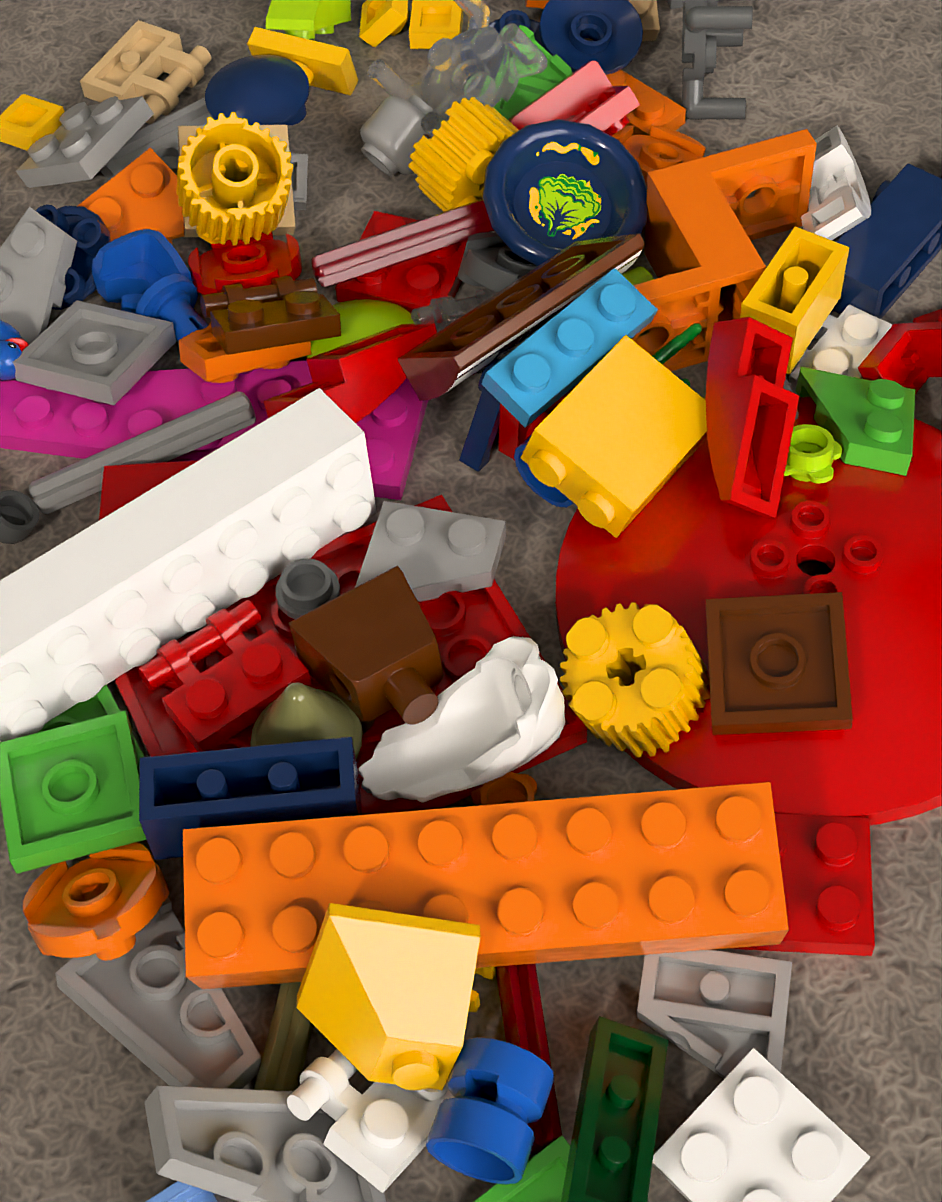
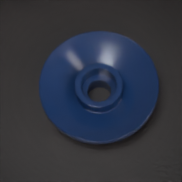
(609, 23)

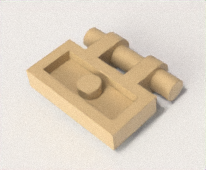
(138, 60)

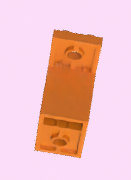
(704, 231)

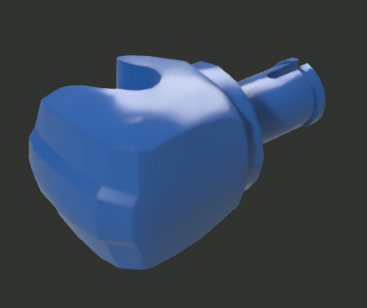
(148, 280)

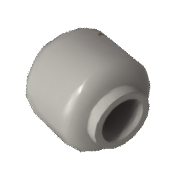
(392, 133)

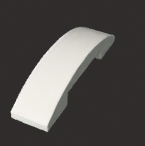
(837, 189)

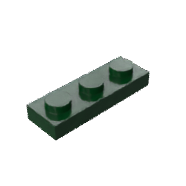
(616, 1115)

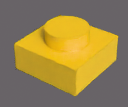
(382, 19)
(433, 21)
(29, 121)

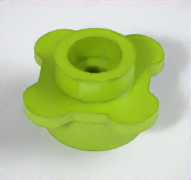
(812, 454)

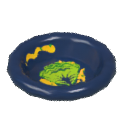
(561, 187)

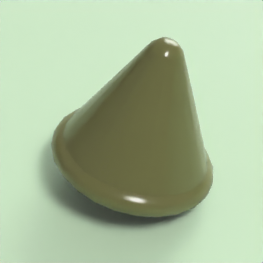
(306, 715)

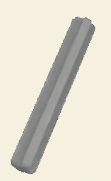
(153, 446)

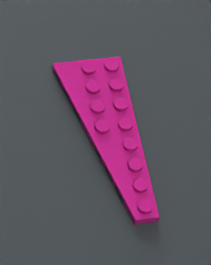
(80, 427)

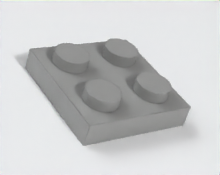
(83, 141)
(94, 352)

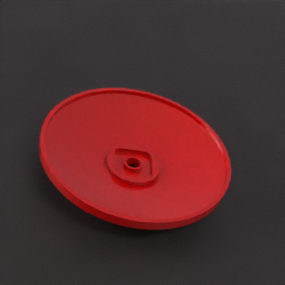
(883, 555)

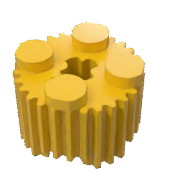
(457, 155)
(261, 176)
(640, 647)

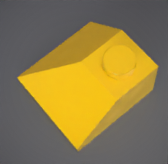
(392, 992)

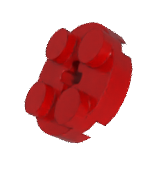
(245, 263)

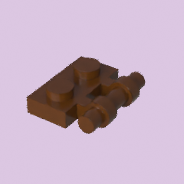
(270, 315)

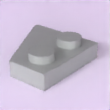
(33, 273)
(434, 549)
(717, 1005)

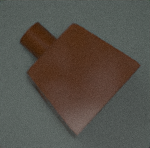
(373, 649)

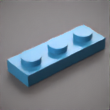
(568, 347)

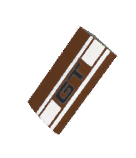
(514, 313)

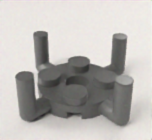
(703, 30)

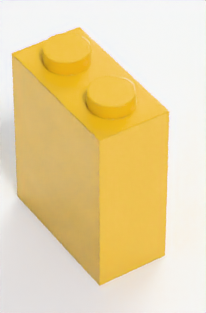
(618, 436)

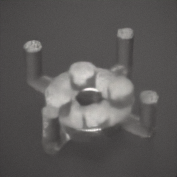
(495, 56)

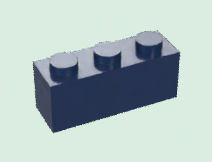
(893, 242)
(245, 788)

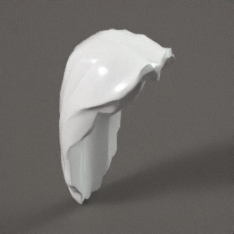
(479, 732)

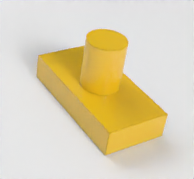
(323, 63)

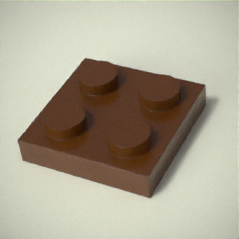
(778, 664)

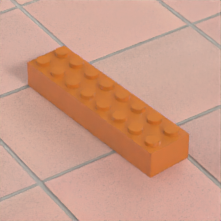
(533, 874)

